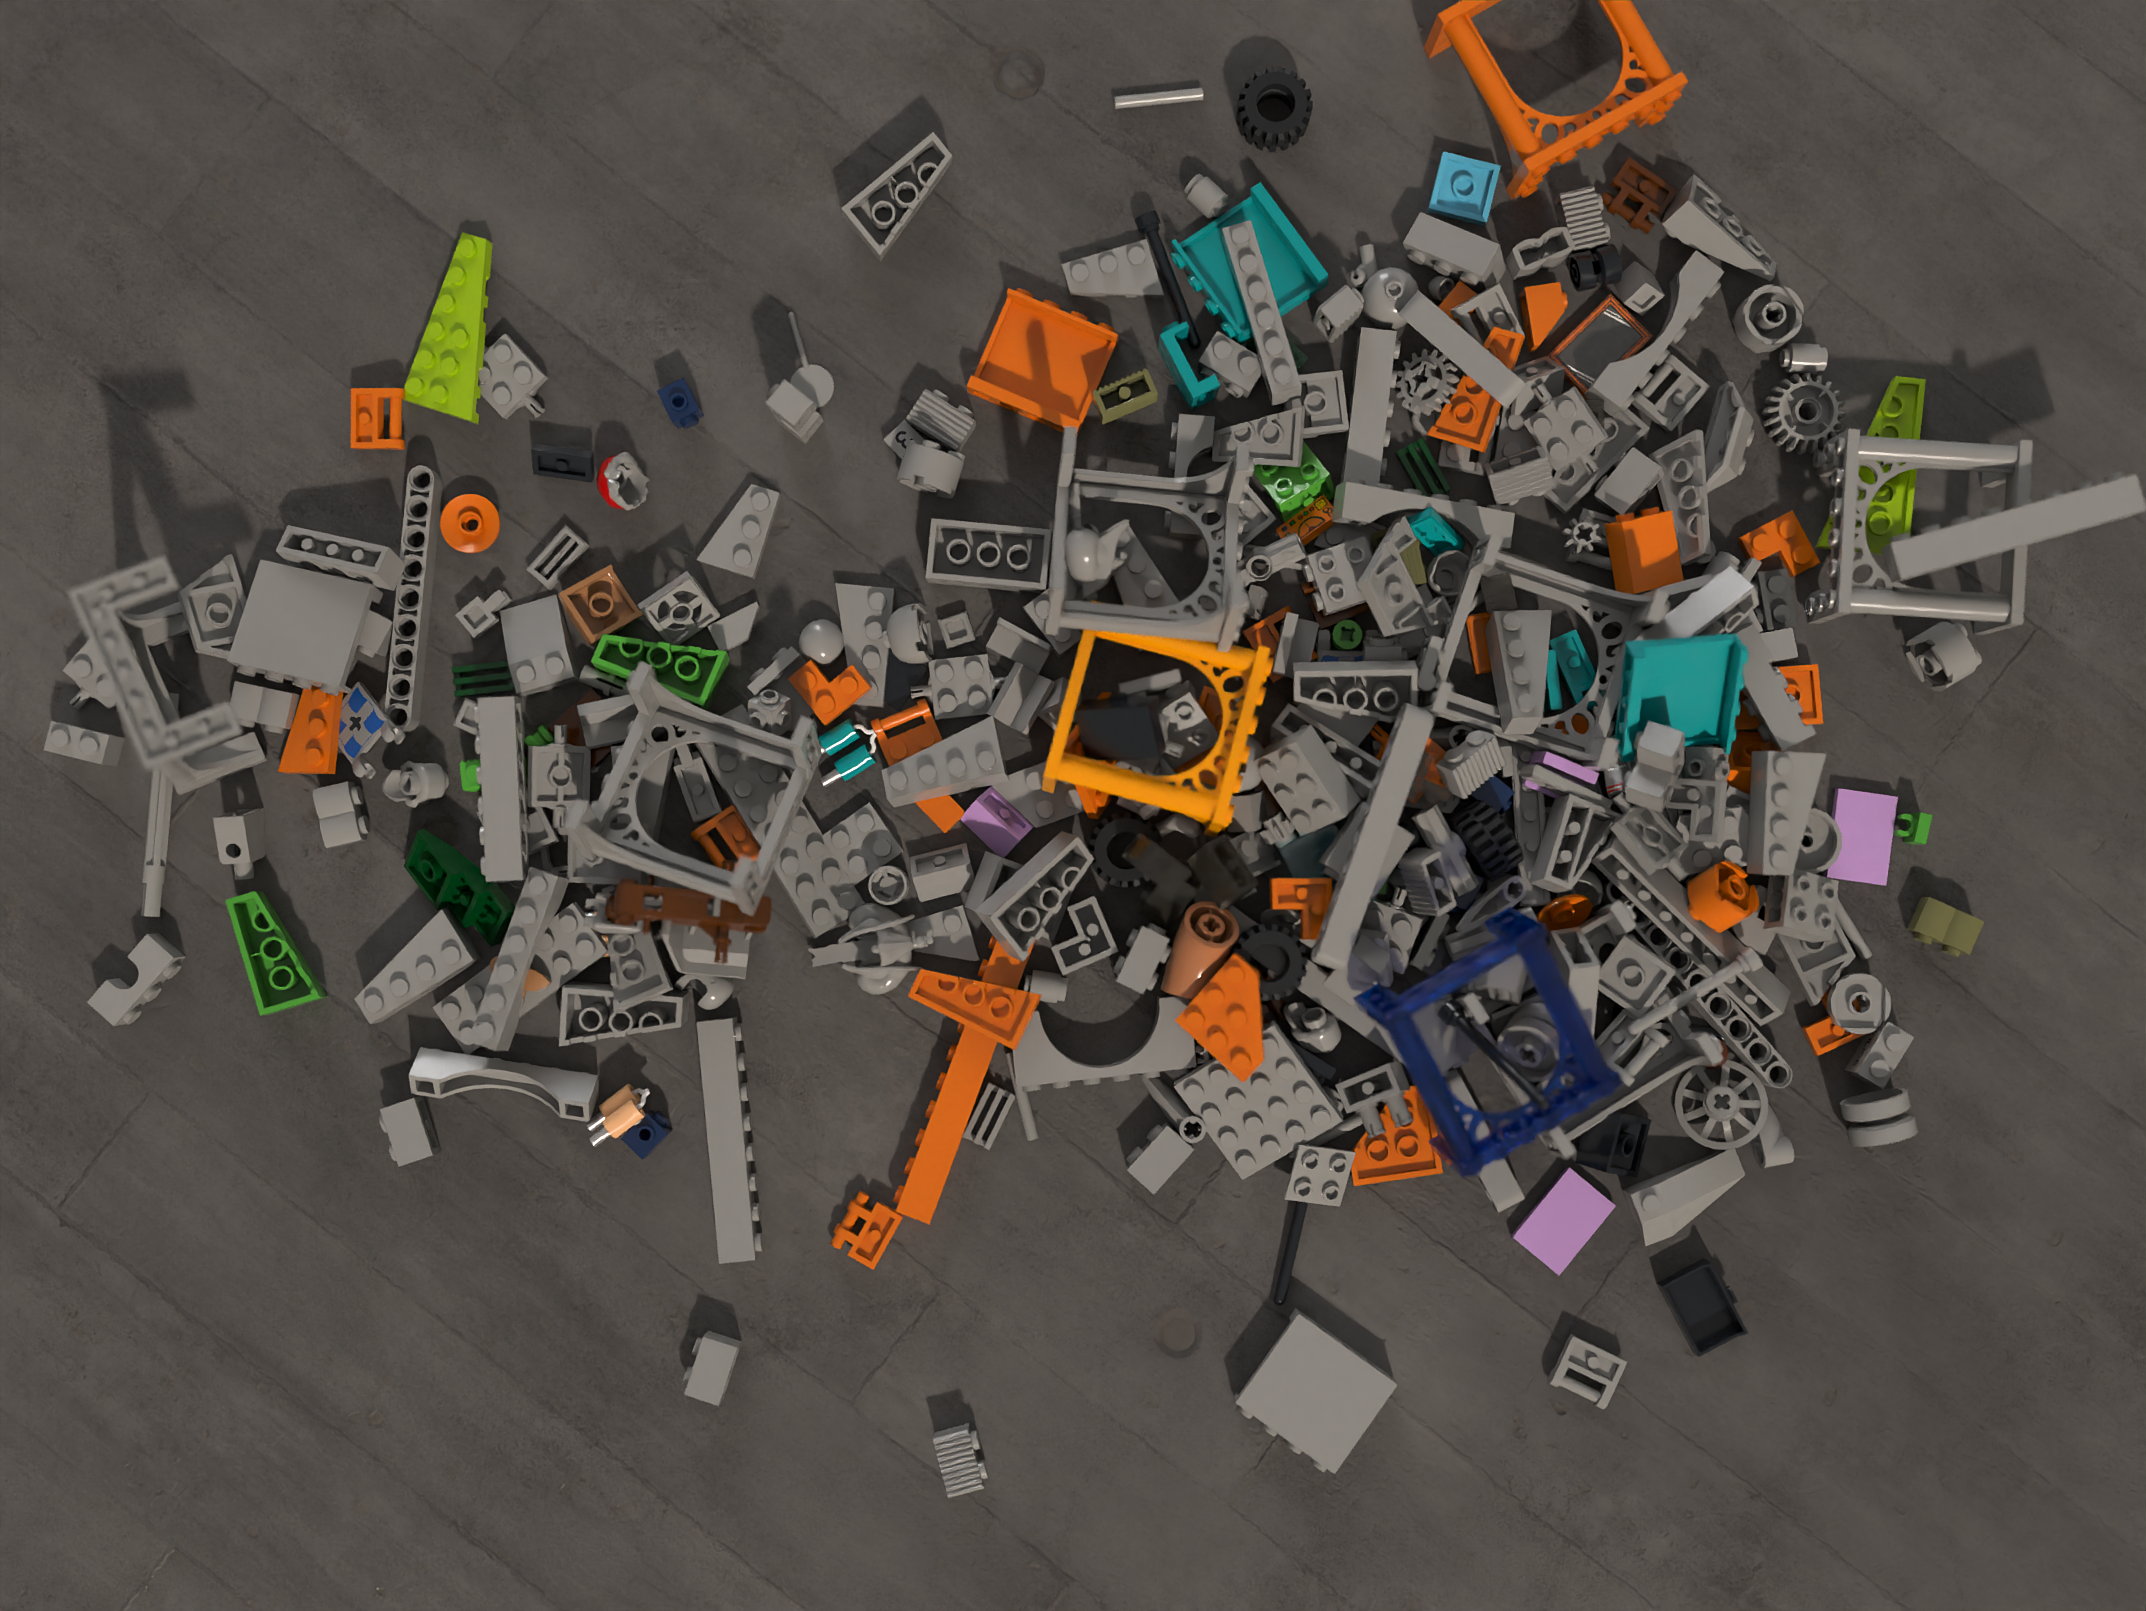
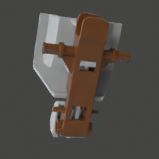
(698, 929)

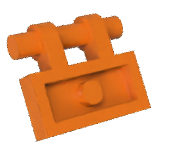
(875, 1234)

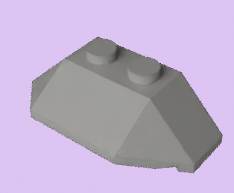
(1727, 437)

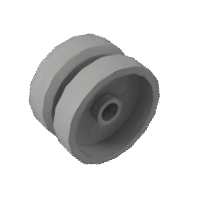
(1820, 843)
(1531, 1042)
(1879, 1117)

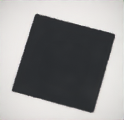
(899, 679)

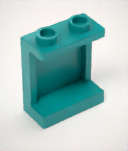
(1192, 391)

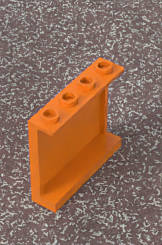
(1043, 361)

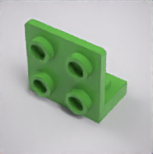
(1295, 486)

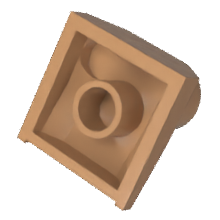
(599, 605)

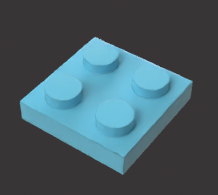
(1464, 188)

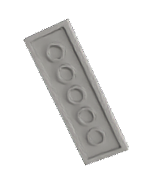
(561, 955)

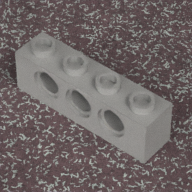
(341, 557)

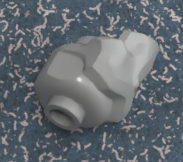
(416, 783)
(1312, 1027)

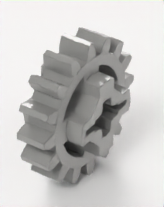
(1424, 384)

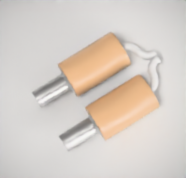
(618, 1113)

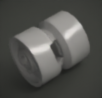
(889, 885)

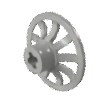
(1721, 1105)

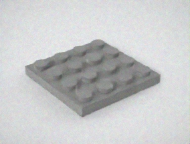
(1267, 1112)

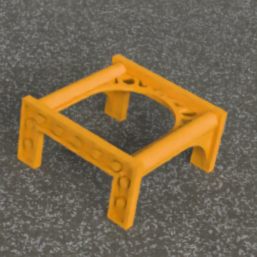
(1204, 805)

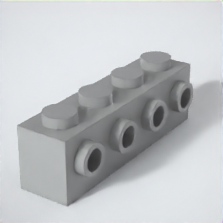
(1355, 763)

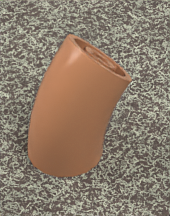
(1199, 949)

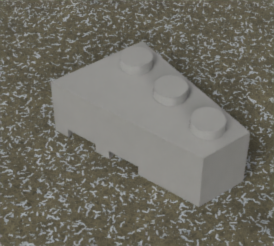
(1570, 841)
(1501, 983)

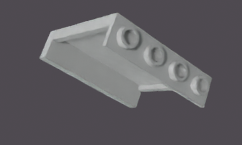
(302, 627)
(1315, 1392)

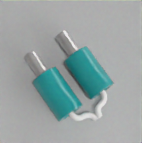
(855, 761)

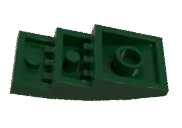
(457, 883)

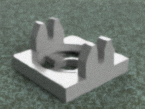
(684, 582)

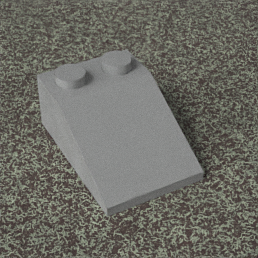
(538, 646)
(992, 875)

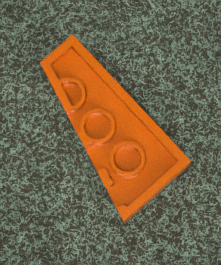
(1472, 409)

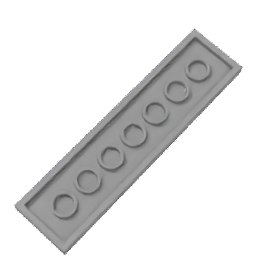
(805, 864)

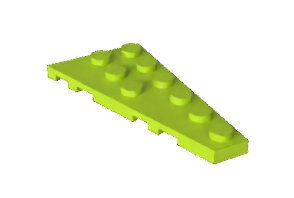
(454, 341)
(1893, 502)

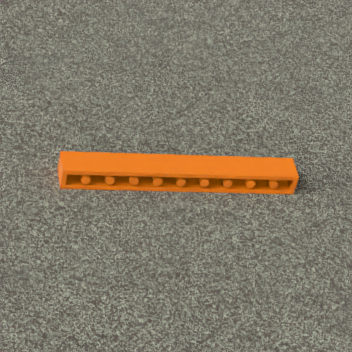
(955, 1101)

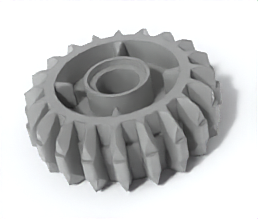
(1785, 416)

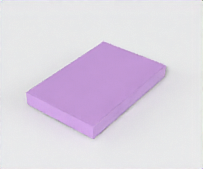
(1867, 835)
(1563, 1220)

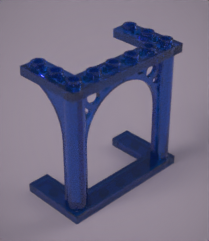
(1585, 1068)

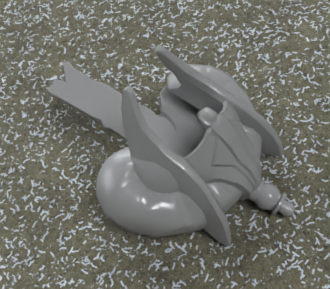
(1090, 553)
(882, 947)

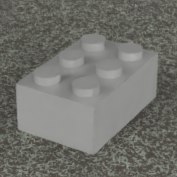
(1306, 781)

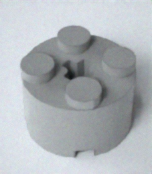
(1756, 330)
(930, 469)
(1942, 655)

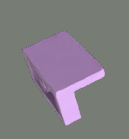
(1561, 767)
(996, 822)

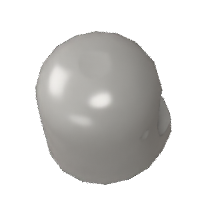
(712, 988)

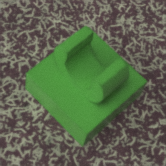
(1917, 828)

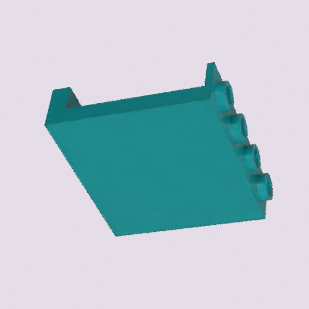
(1289, 262)
(1683, 686)

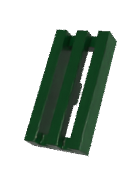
(1420, 443)
(458, 681)

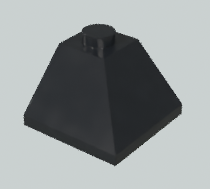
(1614, 1144)

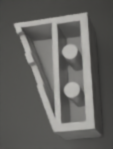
(1455, 253)

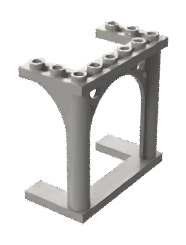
(1842, 458)
(1215, 492)
(1632, 612)
(138, 687)
(659, 707)
(1684, 1051)

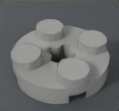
(1871, 991)

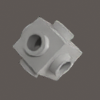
(770, 712)
(1706, 764)

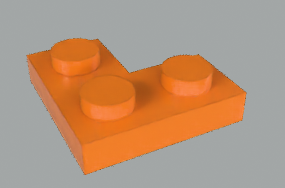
(1784, 537)
(826, 697)
(1308, 895)
(1826, 1036)

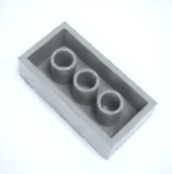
(988, 556)

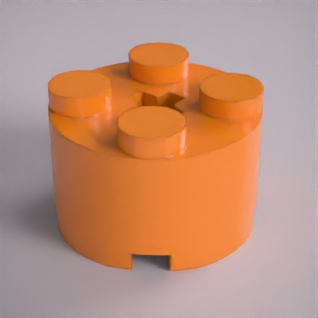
(1721, 896)

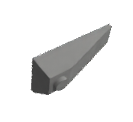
(1705, 226)
(1676, 1197)

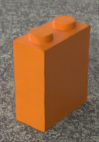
(1643, 550)

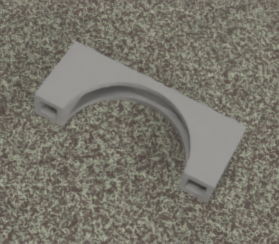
(1164, 1049)

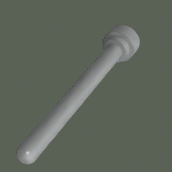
(1745, 961)

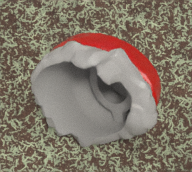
(622, 482)

